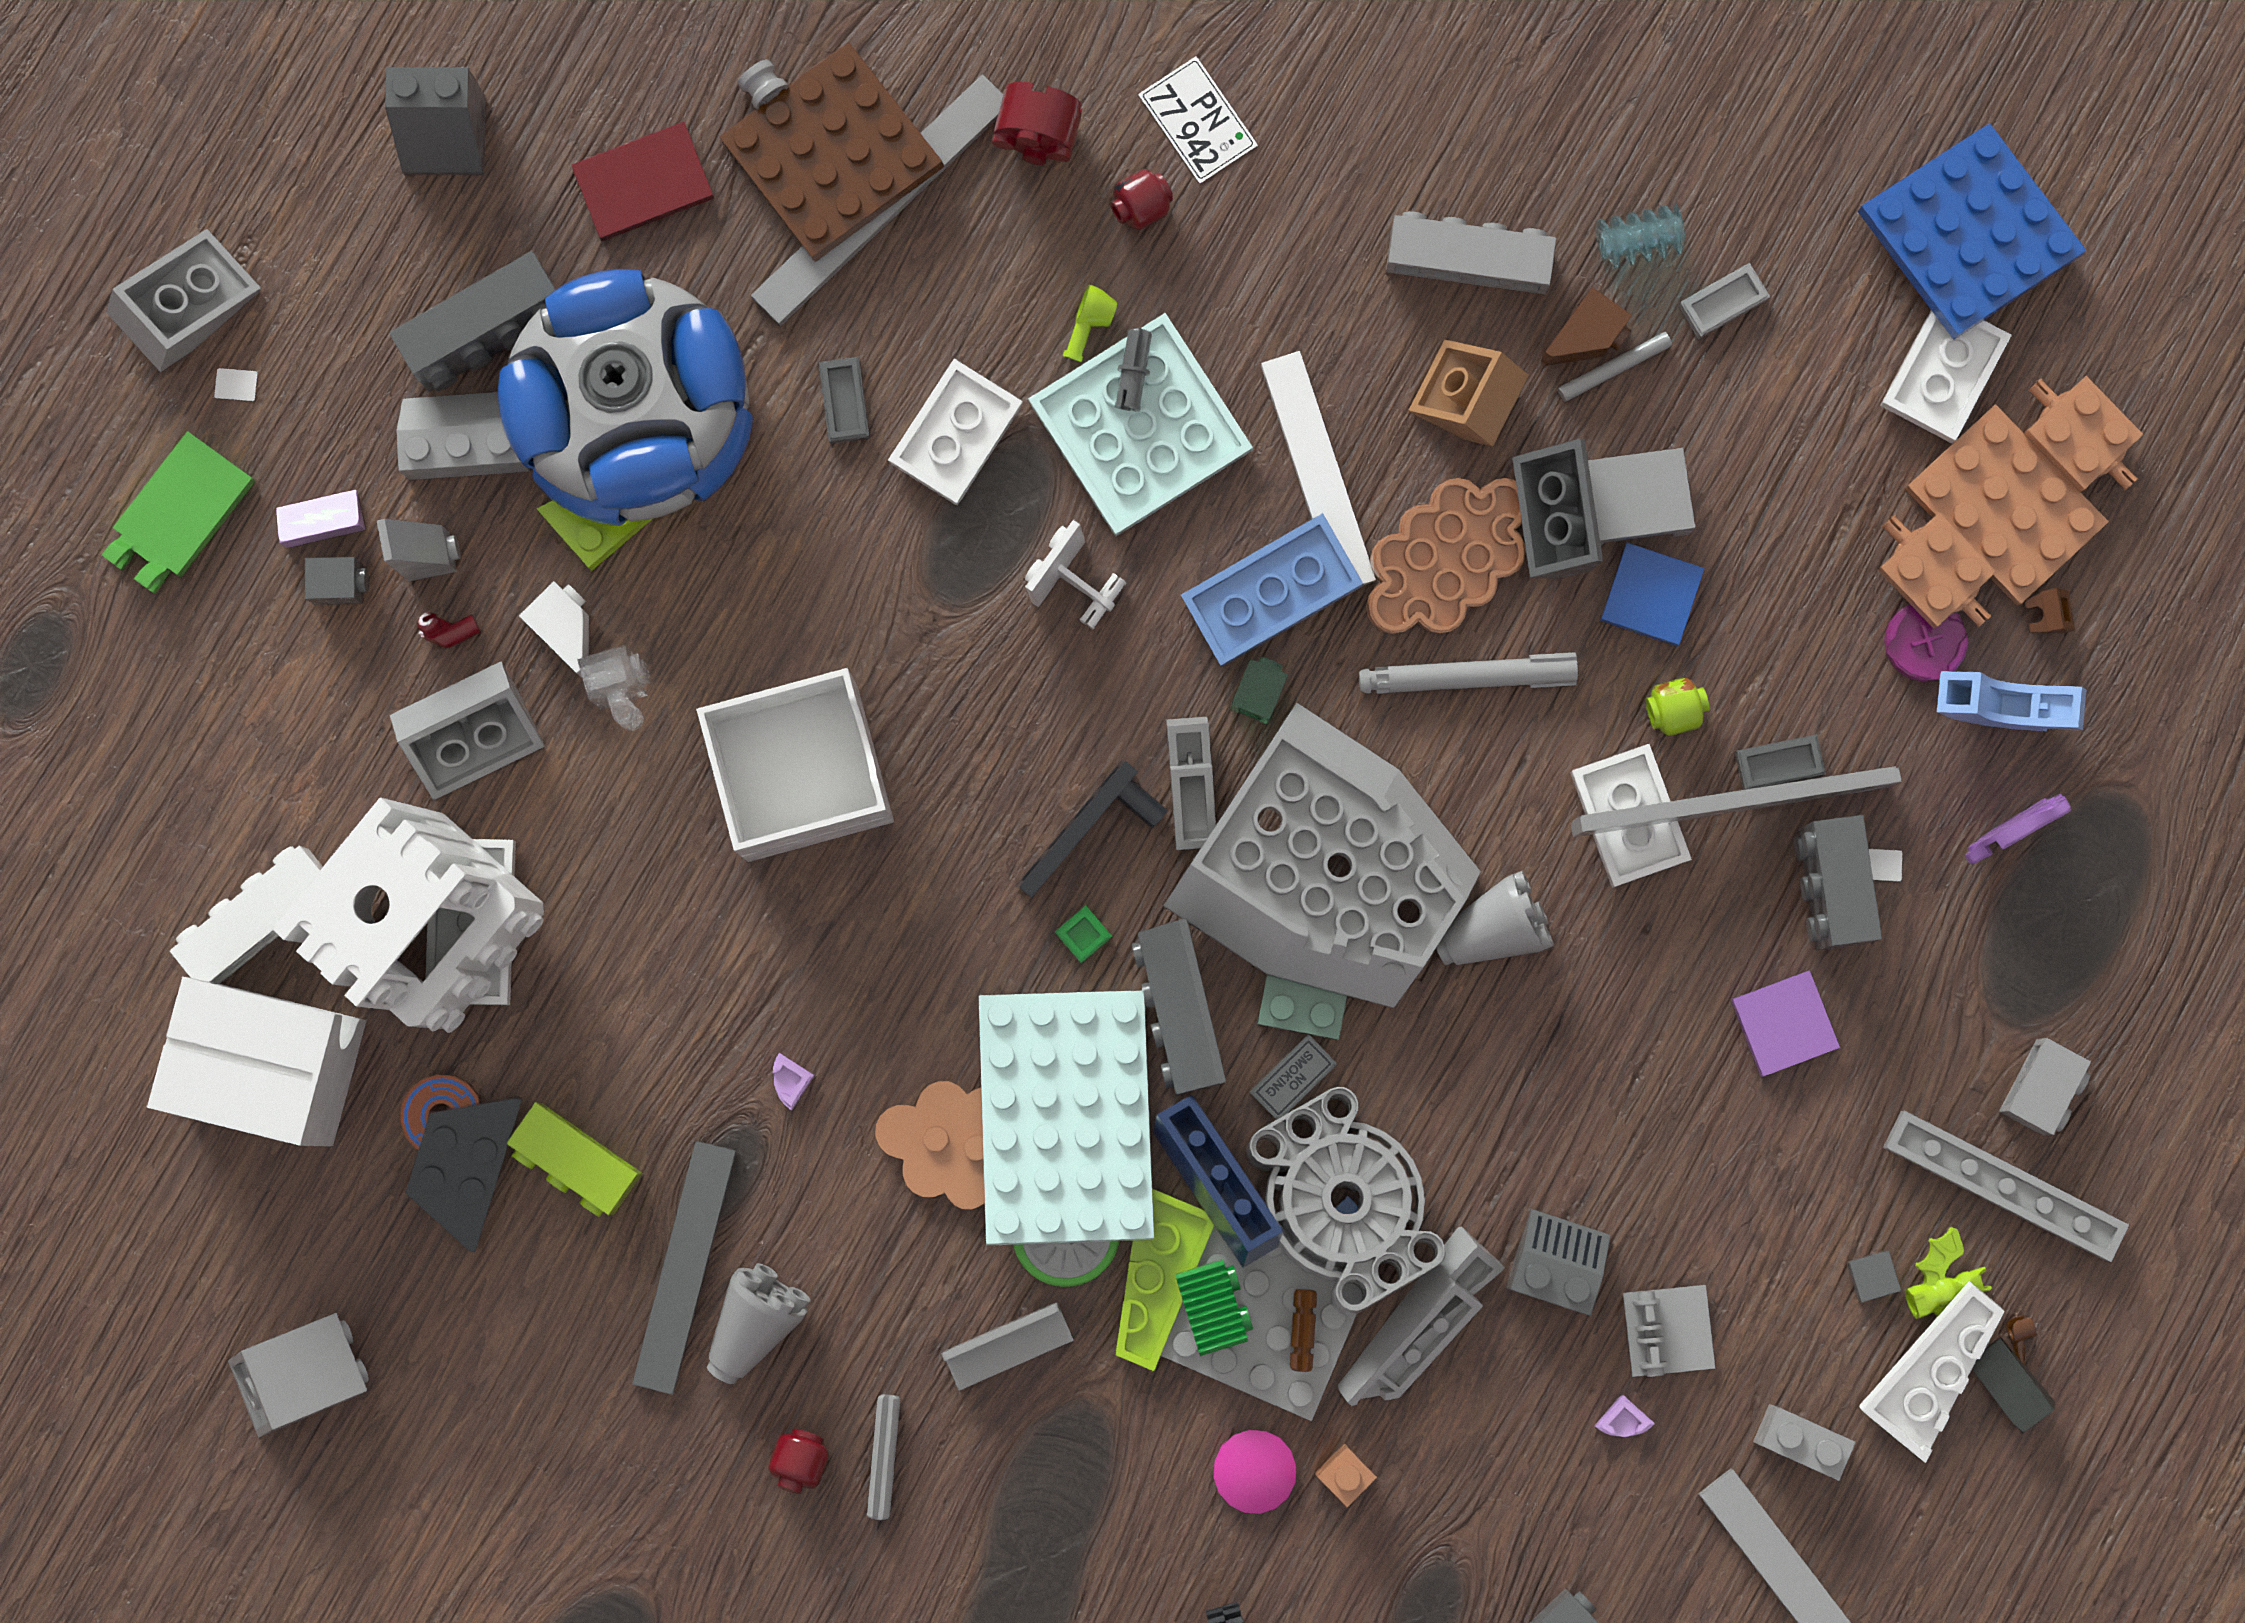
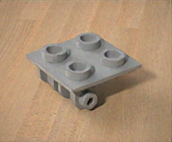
(1668, 1330)

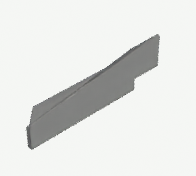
(1423, 1322)

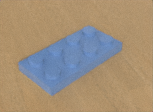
(1272, 590)

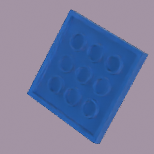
(1971, 231)

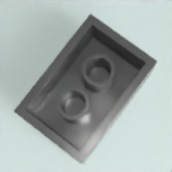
(1838, 883)

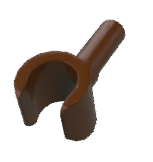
(2020, 1329)

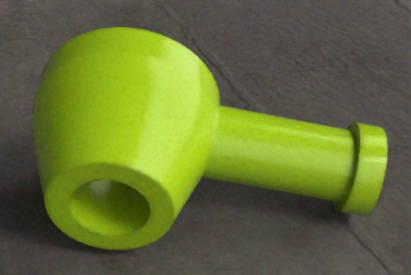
(1094, 311)

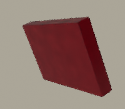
(642, 181)

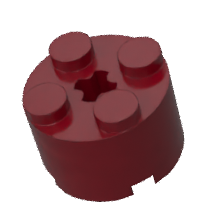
(1037, 123)

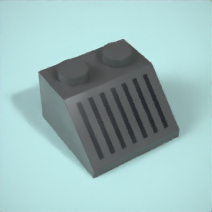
(1559, 1262)

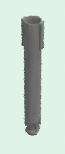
(1536, 671)

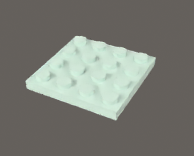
(1145, 457)

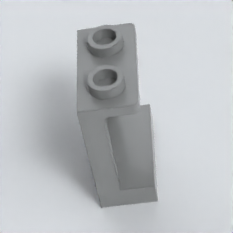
(1642, 495)

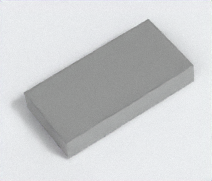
(1724, 301)

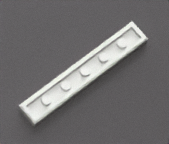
(1314, 455)

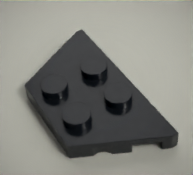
(461, 1165)

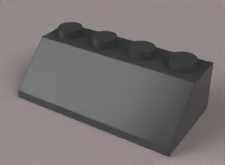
(1180, 1007)

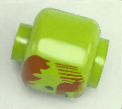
(1677, 706)

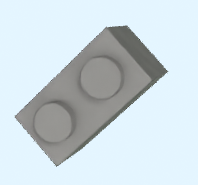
(2046, 1087)
(1804, 1442)

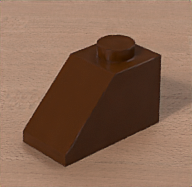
(1589, 331)

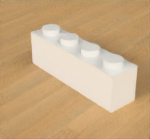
(245, 924)

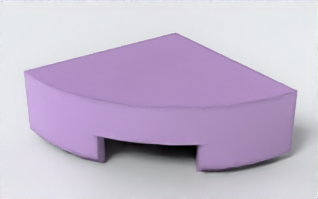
(790, 1080)
(1624, 1419)

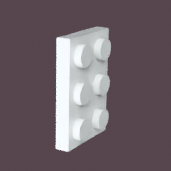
(1944, 376)
(955, 432)
(1624, 783)

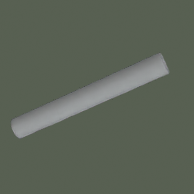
(1615, 366)

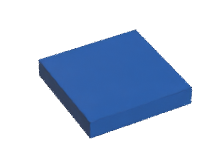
(1652, 594)

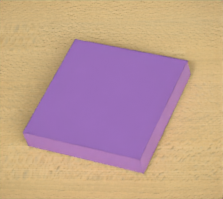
(1785, 1023)

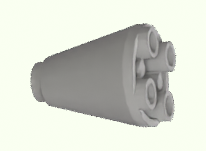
(1497, 925)
(753, 1321)

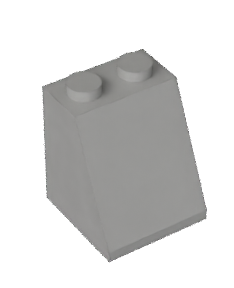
(298, 1374)

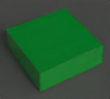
(1083, 934)

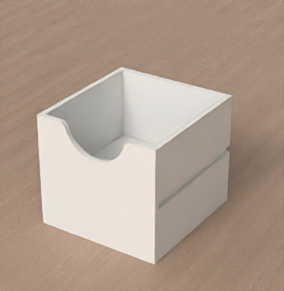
(795, 765)
(256, 1063)

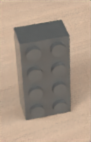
(473, 323)

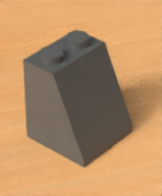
(436, 120)

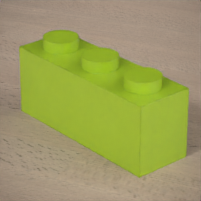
(573, 1160)

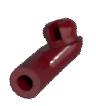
(445, 633)

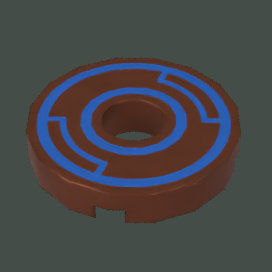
(426, 1096)

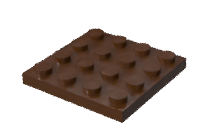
(831, 151)

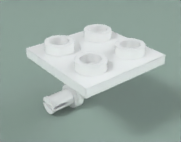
(1045, 574)

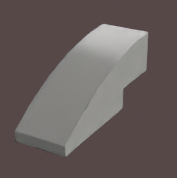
(1191, 781)

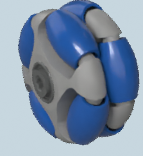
(626, 398)

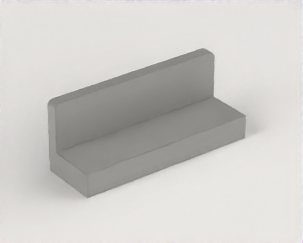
(1007, 1346)

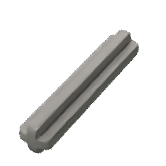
(883, 1457)

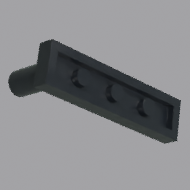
(1116, 785)

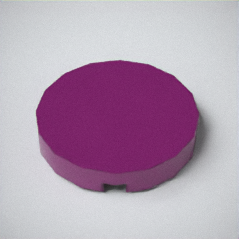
(1923, 651)

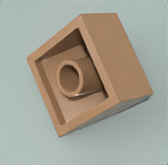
(1469, 391)

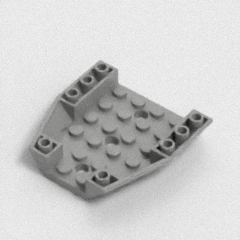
(1273, 890)

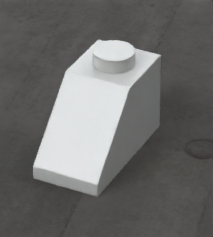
(561, 623)

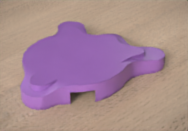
(2019, 827)

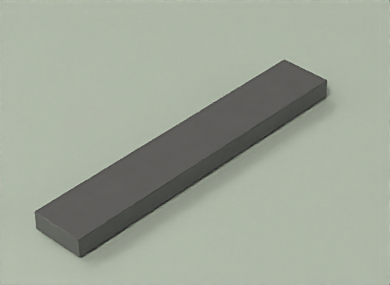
(684, 1267)

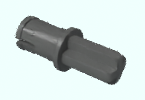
(1133, 370)

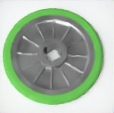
(1066, 1262)

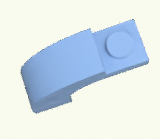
(2002, 704)

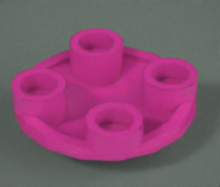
(1254, 1471)

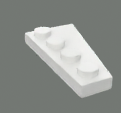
(1925, 1382)

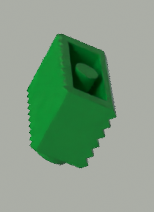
(1213, 1307)

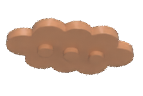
(1446, 556)
(939, 1143)

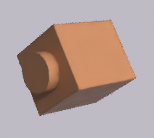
(1345, 1475)

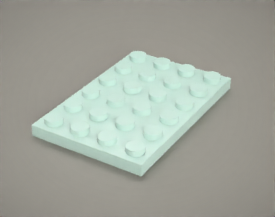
(1065, 1118)

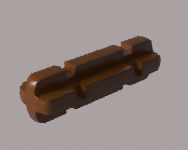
(1303, 1330)

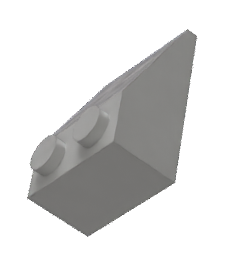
(181, 299)

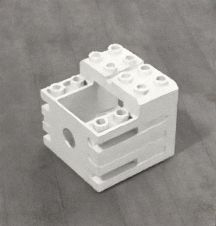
(422, 867)

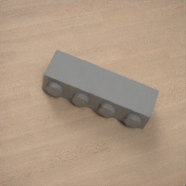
(1471, 253)

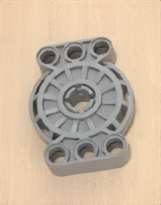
(1353, 1162)

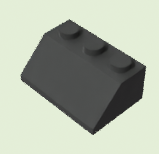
(1558, 510)

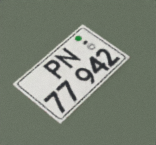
(1198, 119)

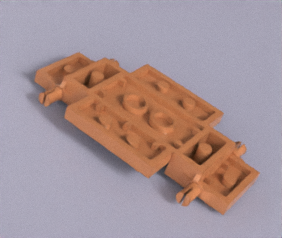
(2009, 503)

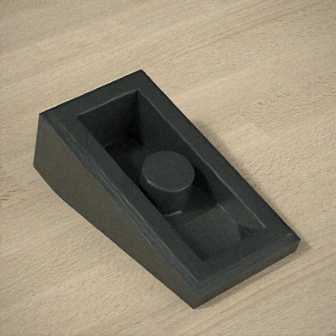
(2013, 1386)

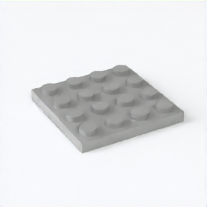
(1263, 1362)

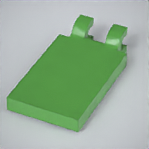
(178, 511)

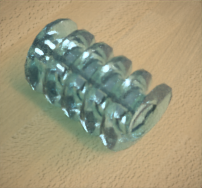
(1640, 235)

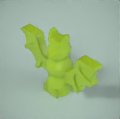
(1938, 1289)

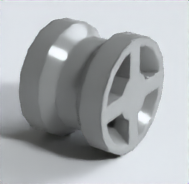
(761, 83)

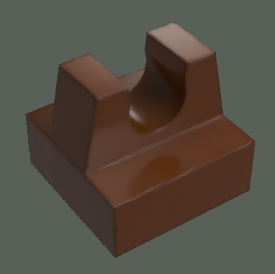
(2056, 611)

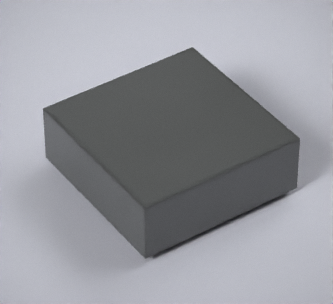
(1873, 1276)

